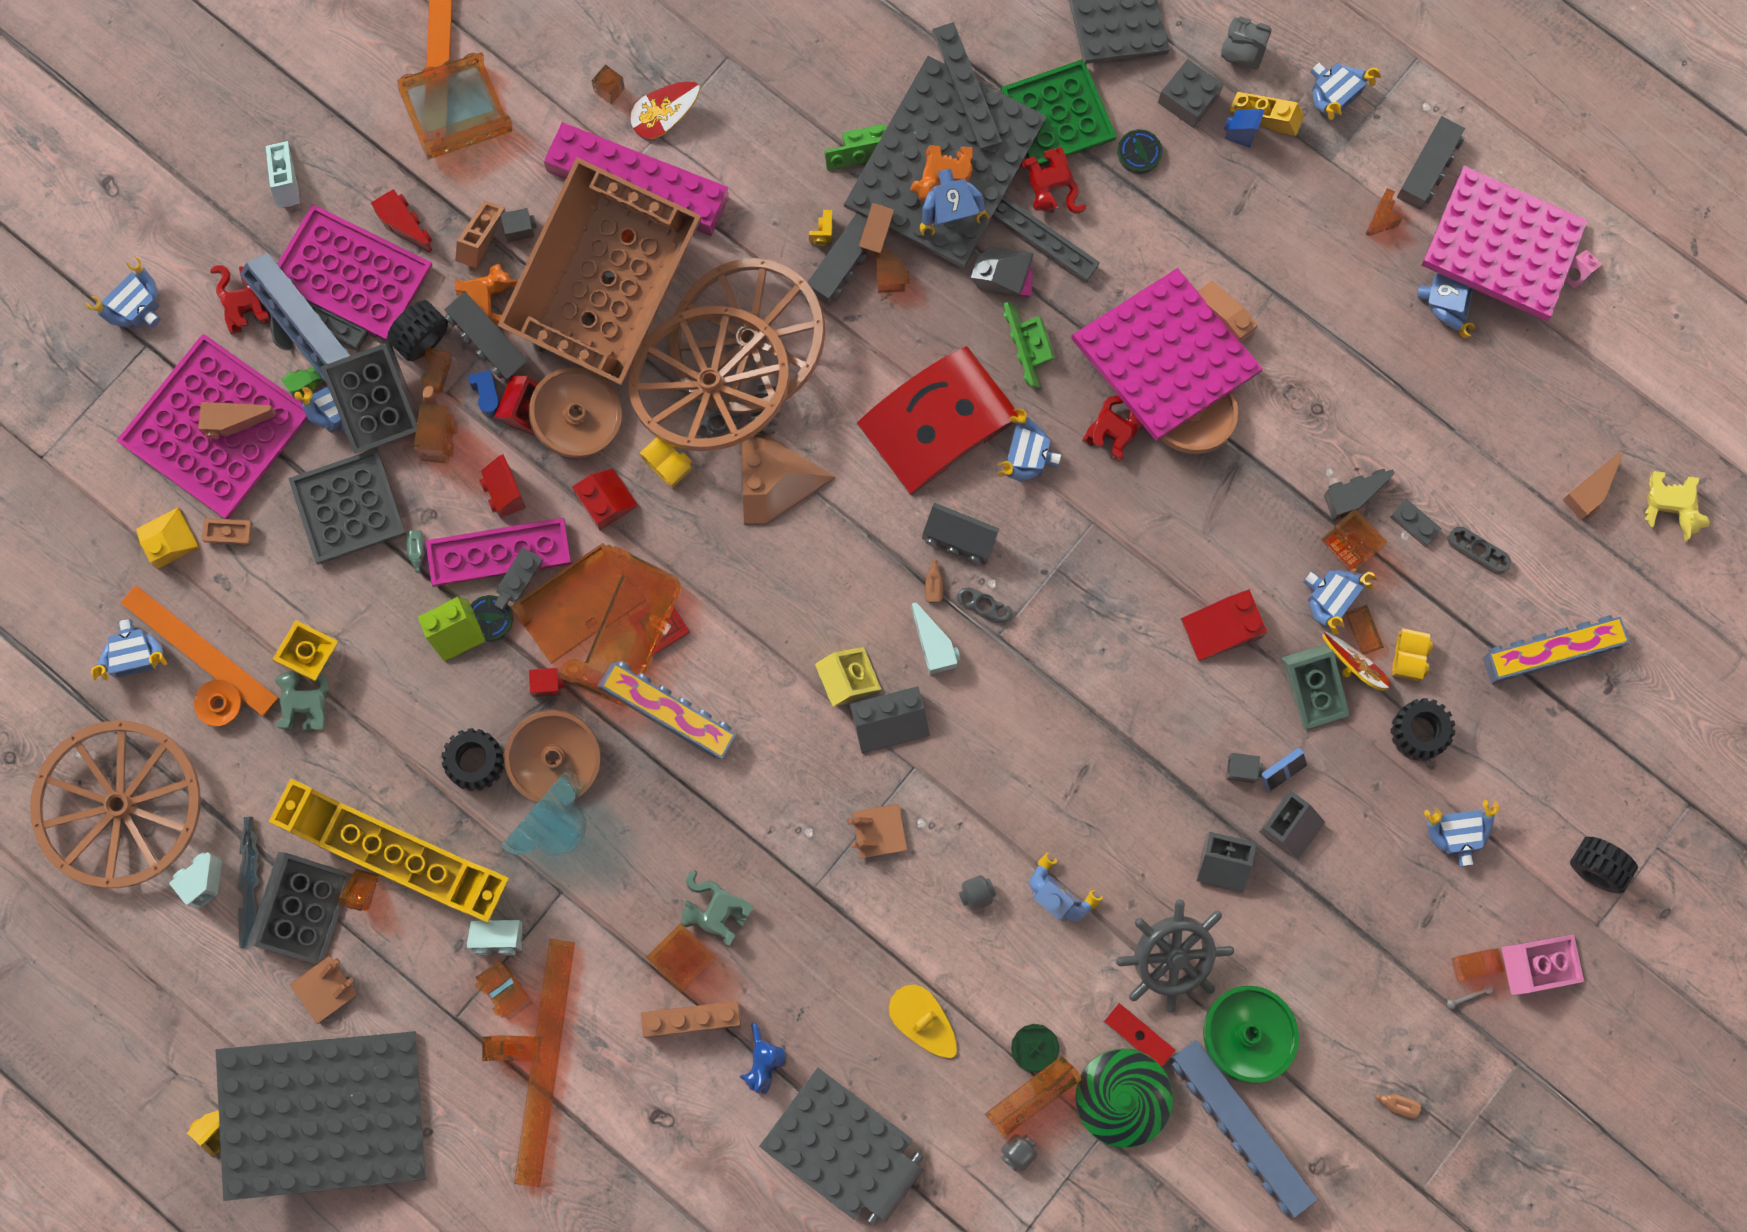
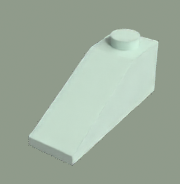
(282, 175)
(936, 646)

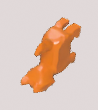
(936, 162)
(484, 288)

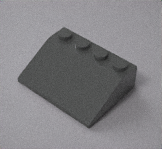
(371, 397)
(299, 908)

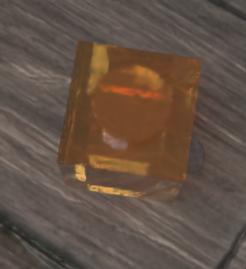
(608, 84)

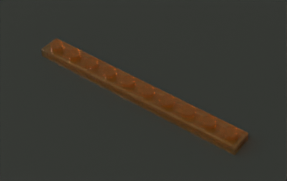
(544, 1063)

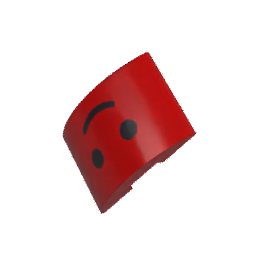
(937, 418)

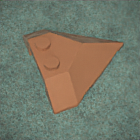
(775, 479)

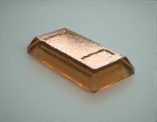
(1364, 629)

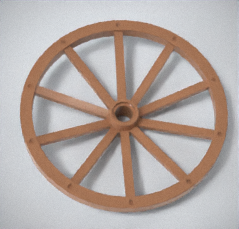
(745, 331)
(707, 376)
(75, 740)

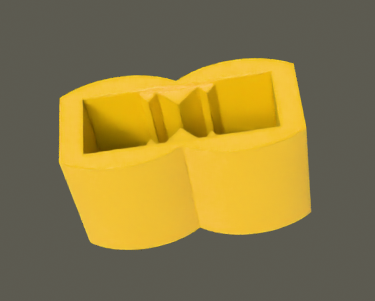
(666, 462)
(1411, 655)

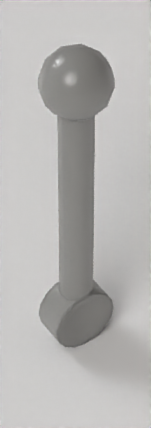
(1487, 989)

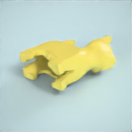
(1677, 500)

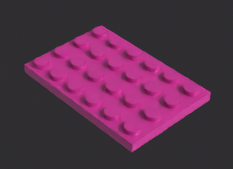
(352, 271)

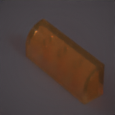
(1032, 1096)

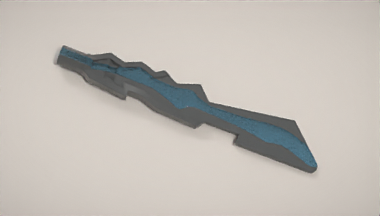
(248, 880)

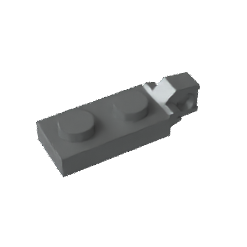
(517, 577)

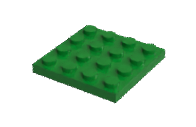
(1072, 108)

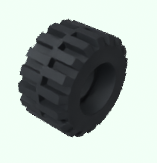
(417, 329)
(1436, 716)
(462, 743)
(1604, 865)

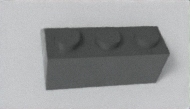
(960, 534)
(889, 719)

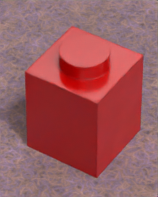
(545, 682)

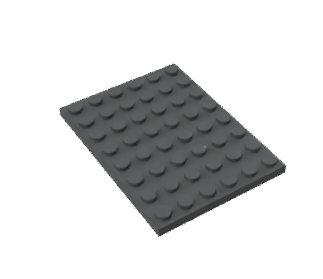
(935, 117)
(319, 1115)

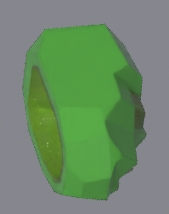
(302, 378)

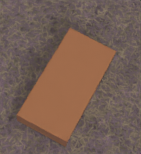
(876, 228)

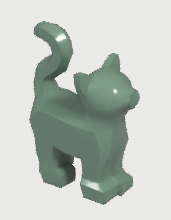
(302, 702)
(719, 909)

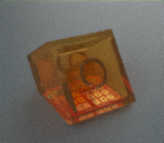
(1354, 541)

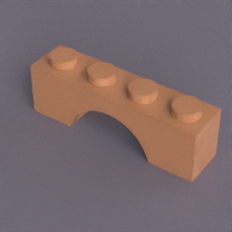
(690, 1019)

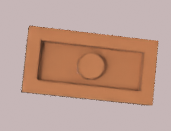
(227, 531)

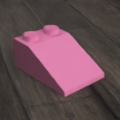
(1542, 964)

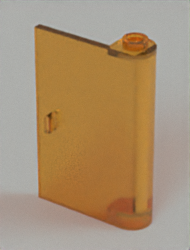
(562, 606)

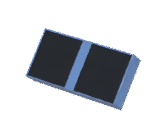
(1284, 769)

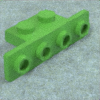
(857, 147)
(1031, 342)

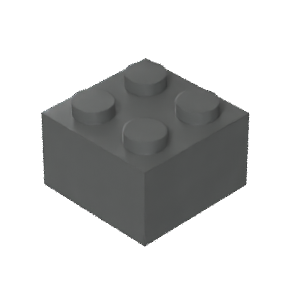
(1190, 93)

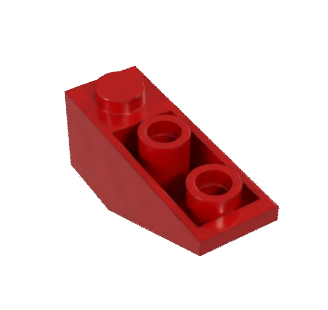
(397, 219)

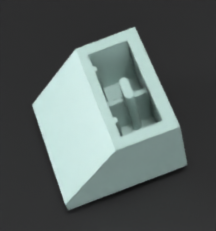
(199, 881)
(495, 936)

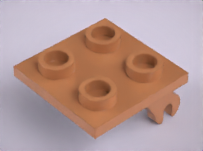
(878, 831)
(324, 989)

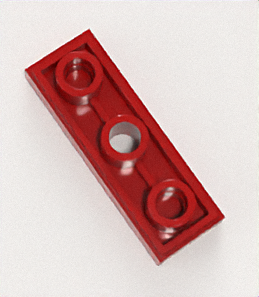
(1126, 1026)

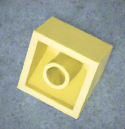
(847, 676)

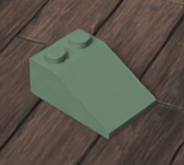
(1316, 686)

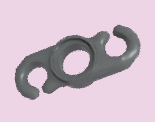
(706, 423)
(990, 614)

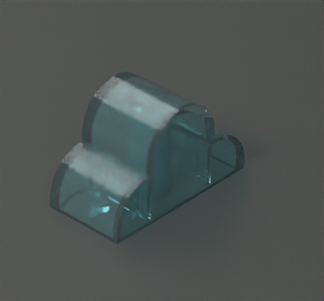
(553, 823)

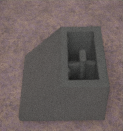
(1292, 825)
(1226, 861)

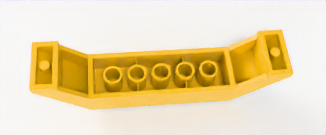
(388, 851)

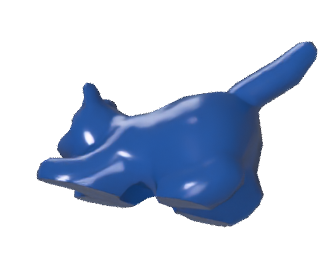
(765, 1059)

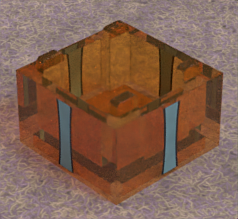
(503, 990)

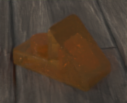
(1383, 218)
(359, 891)

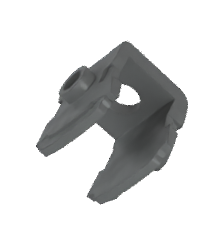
(1240, 35)

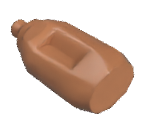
(429, 396)
(934, 584)
(1400, 1105)

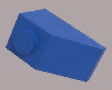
(1243, 126)

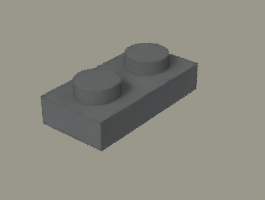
(1415, 522)

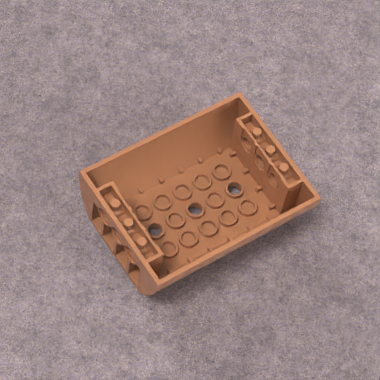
(574, 254)

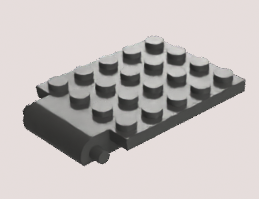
(844, 1149)

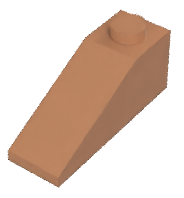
(478, 234)
(1229, 311)
(230, 418)
(1592, 492)

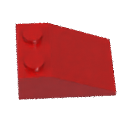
(1224, 625)

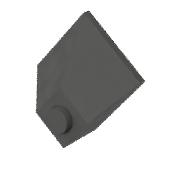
(1002, 270)

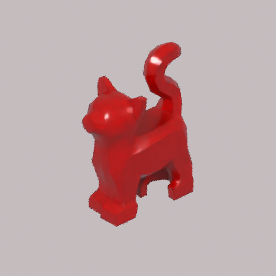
(1054, 177)
(238, 302)
(1114, 427)

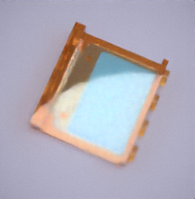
(453, 105)

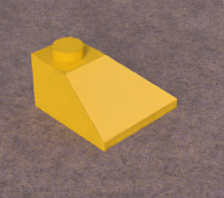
(166, 538)
(305, 650)
(206, 1133)

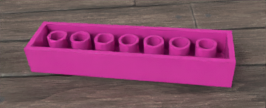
(656, 176)

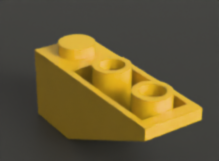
(1279, 114)

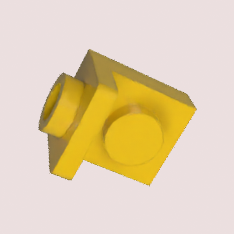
(824, 232)

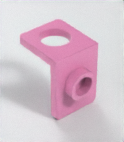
(1586, 264)

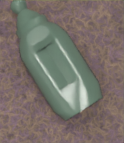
(415, 548)

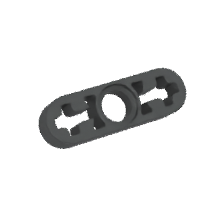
(1491, 563)

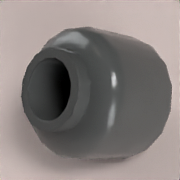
(977, 892)
(1019, 1152)

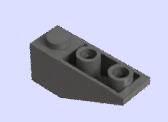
(1346, 497)

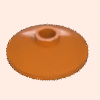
(207, 698)

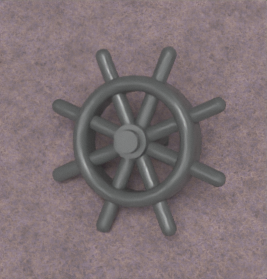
(1175, 955)

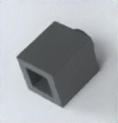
(518, 224)
(1244, 768)

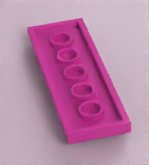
(493, 551)

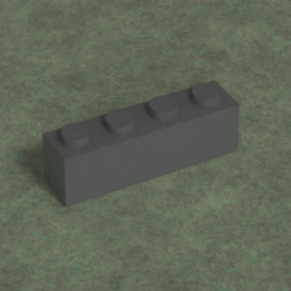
(1430, 163)
(840, 262)
(485, 336)

